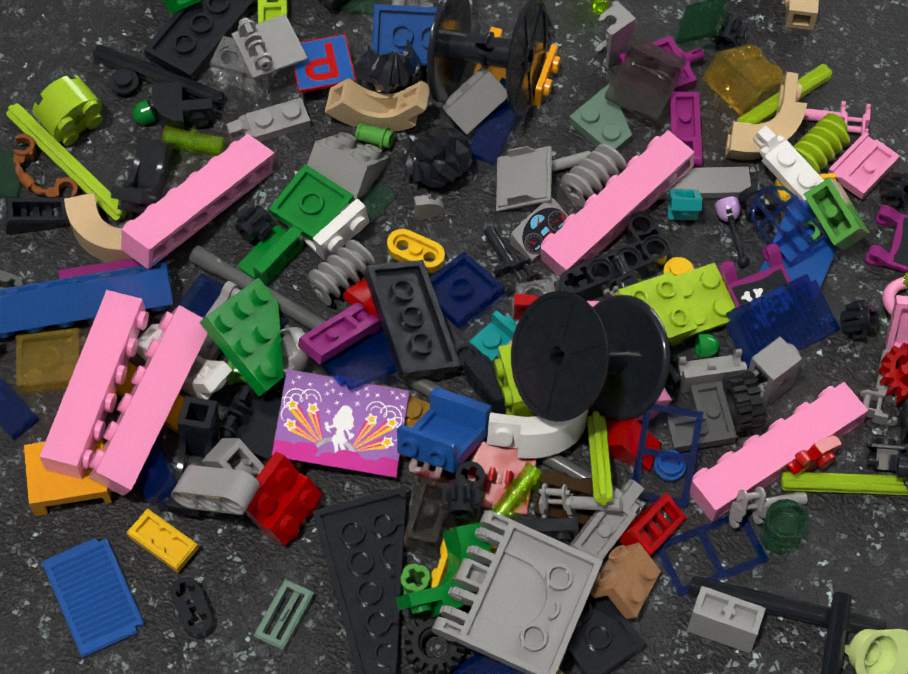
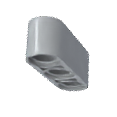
(215, 489)

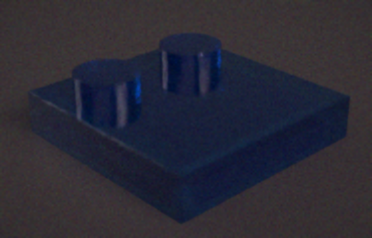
(464, 289)

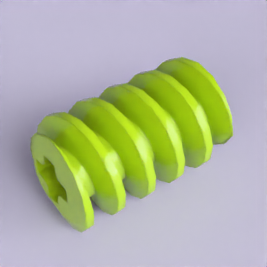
(823, 141)

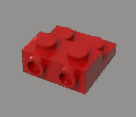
(282, 500)

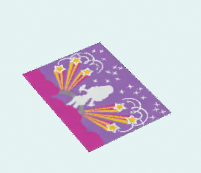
(339, 425)

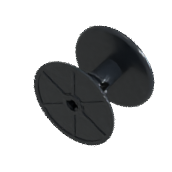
(454, 45)
(589, 357)

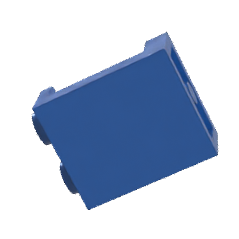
(447, 430)

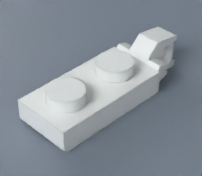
(786, 163)

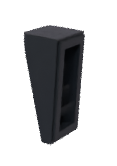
(24, 224)
(484, 383)

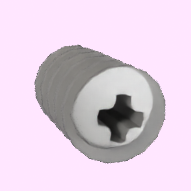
(592, 173)
(339, 269)

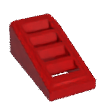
(636, 534)

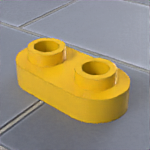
(417, 249)

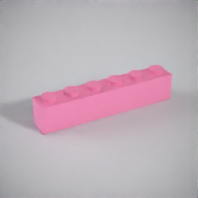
(196, 201)
(608, 213)
(94, 385)
(149, 402)
(767, 456)

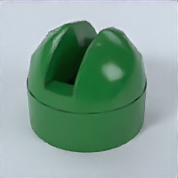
(143, 113)
(705, 346)

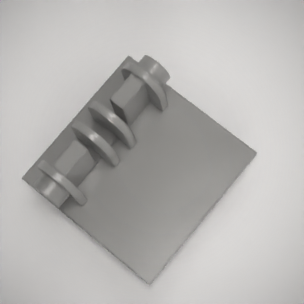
(268, 45)

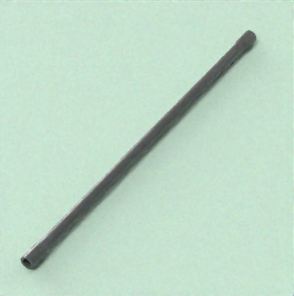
(215, 265)

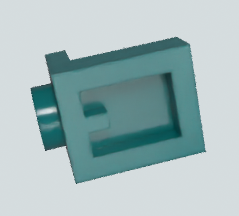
(684, 204)
(495, 334)

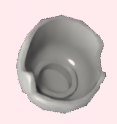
(292, 356)

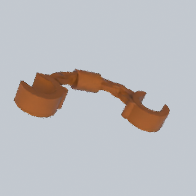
(27, 181)

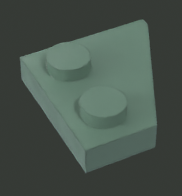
(602, 122)

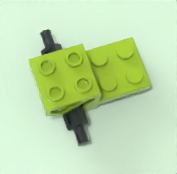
(684, 302)

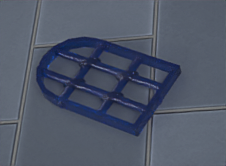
(786, 235)

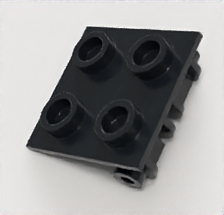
(252, 420)

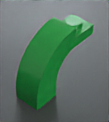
(432, 599)

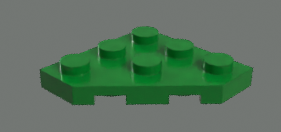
(250, 335)

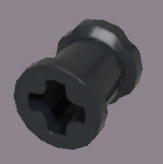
(471, 468)

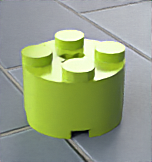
(68, 109)

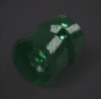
(783, 527)

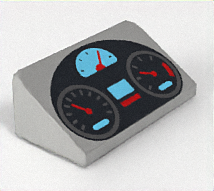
(536, 227)

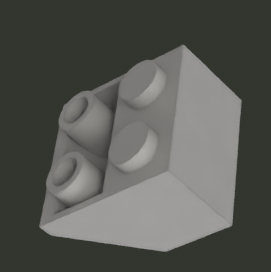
(348, 162)

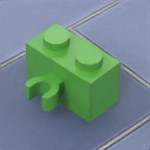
(835, 214)

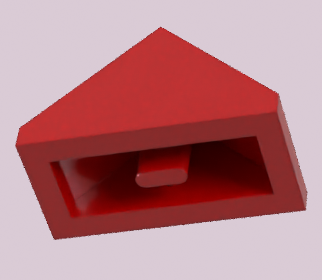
(624, 441)

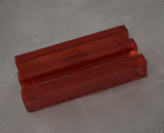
(428, 471)

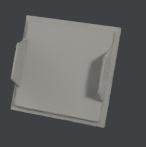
(523, 178)

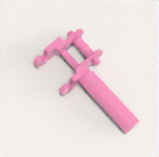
(817, 115)

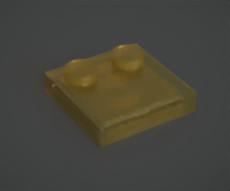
(46, 359)

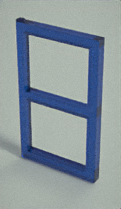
(667, 454)
(721, 573)

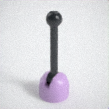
(728, 211)

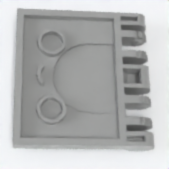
(523, 599)

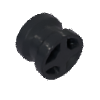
(746, 198)

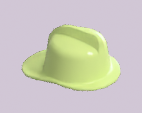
(879, 651)

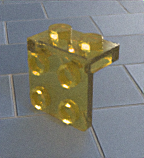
(741, 76)

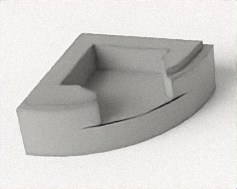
(427, 208)

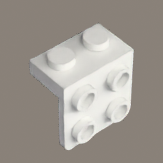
(339, 230)

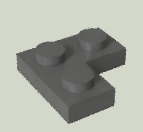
(717, 422)

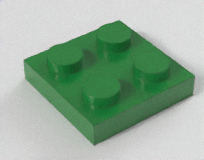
(310, 202)

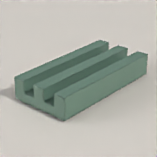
(272, 640)

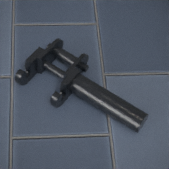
(509, 263)

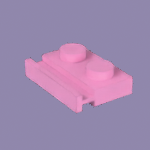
(864, 165)

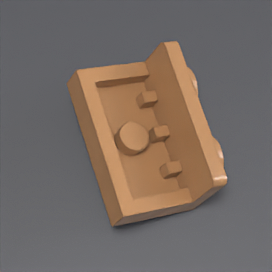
(627, 578)

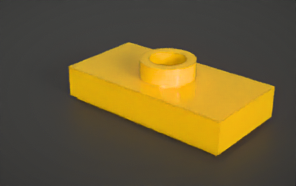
(162, 540)

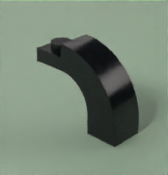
(146, 177)
(198, 436)

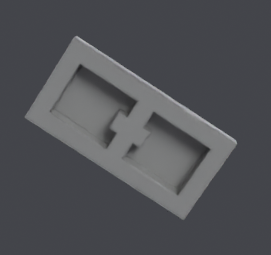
(618, 33)
(475, 100)
(709, 369)
(726, 619)

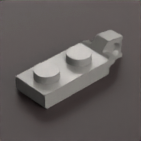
(270, 121)
(607, 526)

